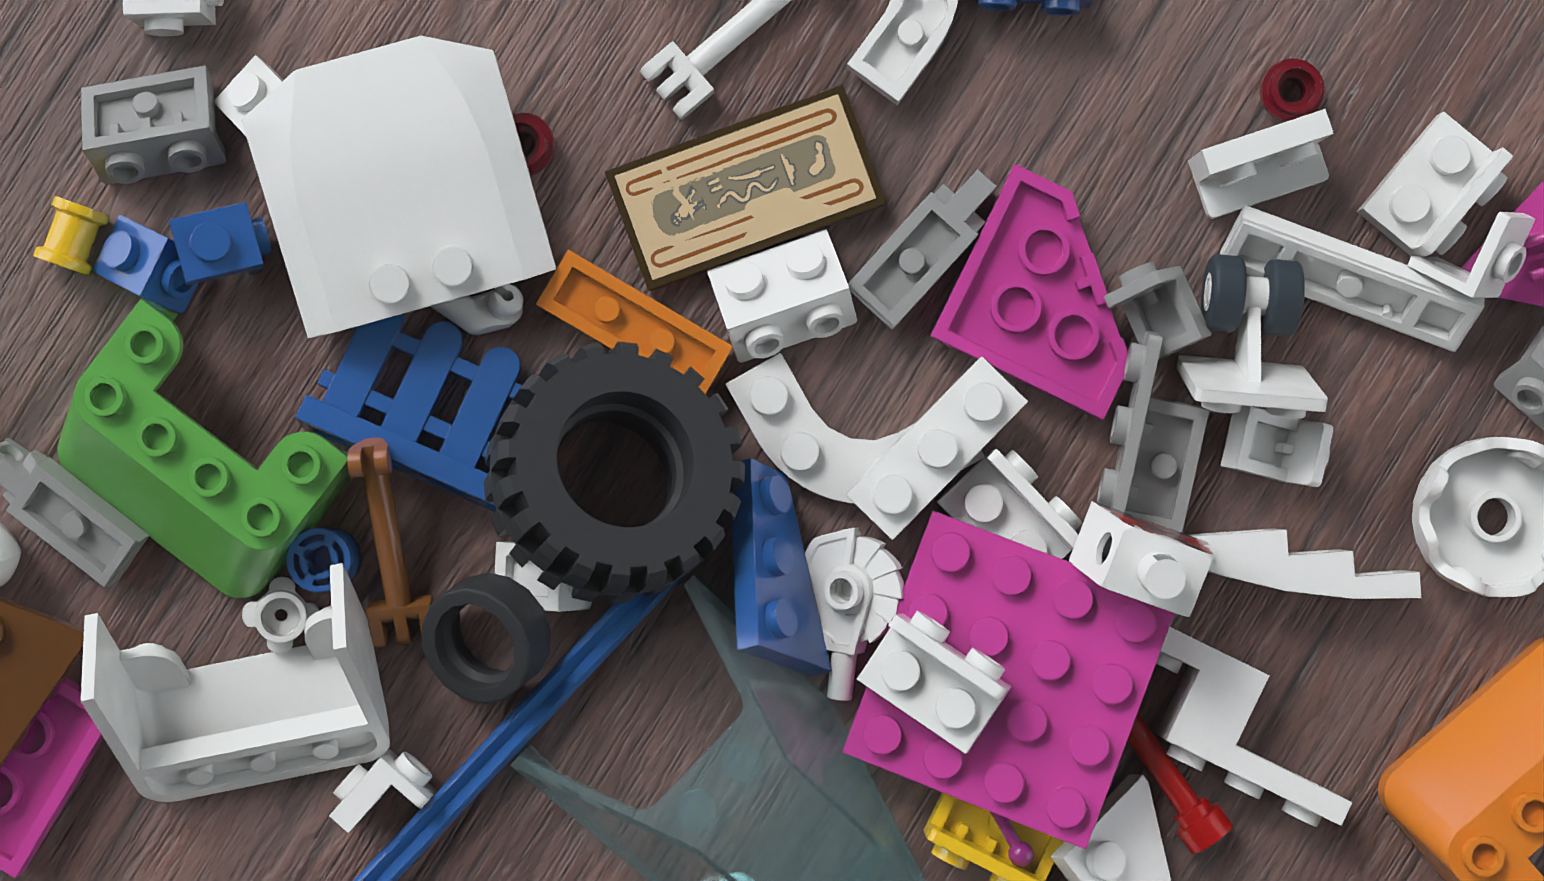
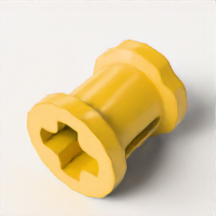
(71, 235)

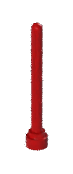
(1197, 819)

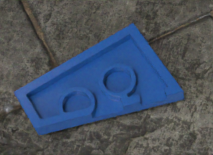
(771, 577)

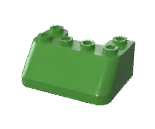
(179, 477)

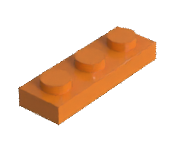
(619, 313)

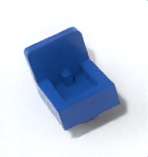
(220, 243)
(144, 264)

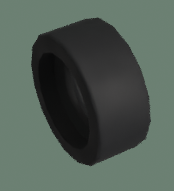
(453, 660)

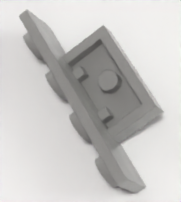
(1156, 450)

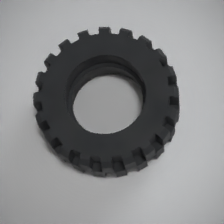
(666, 413)

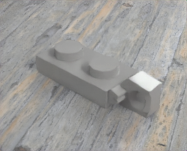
(921, 250)
(68, 514)

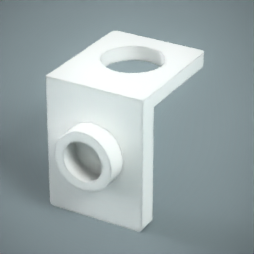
(1496, 263)

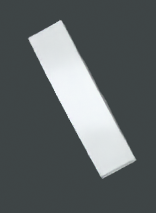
(1264, 560)

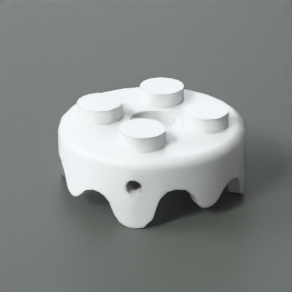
(1448, 522)

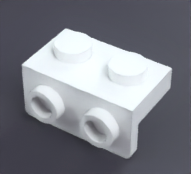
(783, 296)

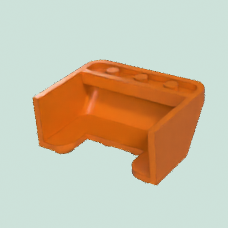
(1477, 780)

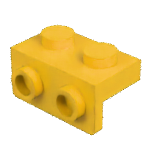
(971, 834)

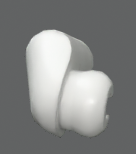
(484, 311)

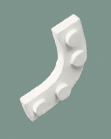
(902, 45)
(799, 438)

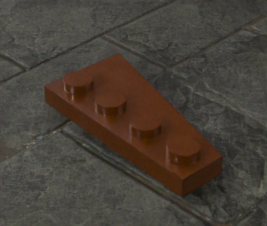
(33, 664)

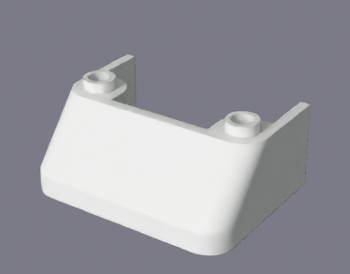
(244, 717)

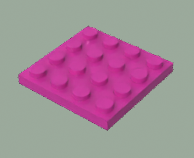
(1073, 670)

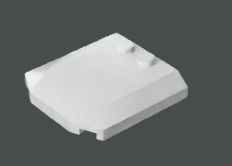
(396, 182)

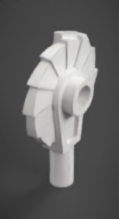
(855, 597)

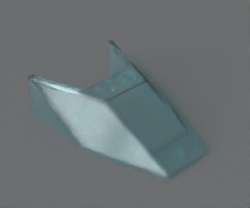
(761, 800)

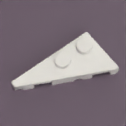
(1123, 842)

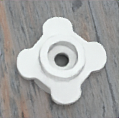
(262, 614)

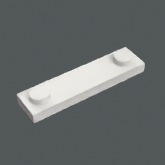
(1356, 279)

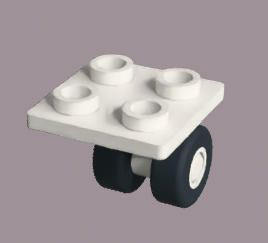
(1255, 305)

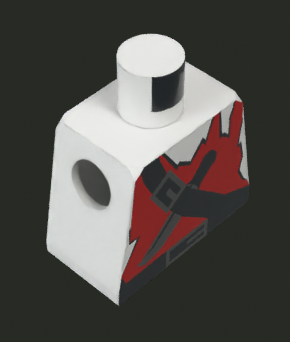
(1143, 560)

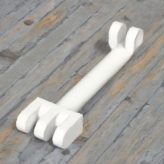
(691, 68)

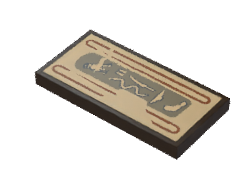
(745, 188)

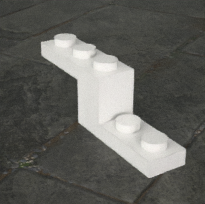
(1210, 717)

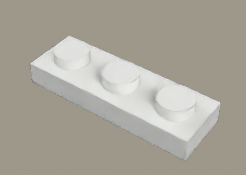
(936, 448)

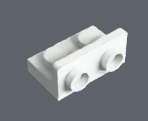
(1261, 165)
(1435, 187)
(1001, 500)
(934, 680)

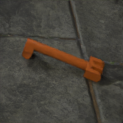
(372, 460)

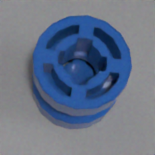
(336, 548)

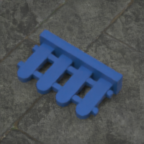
(411, 409)

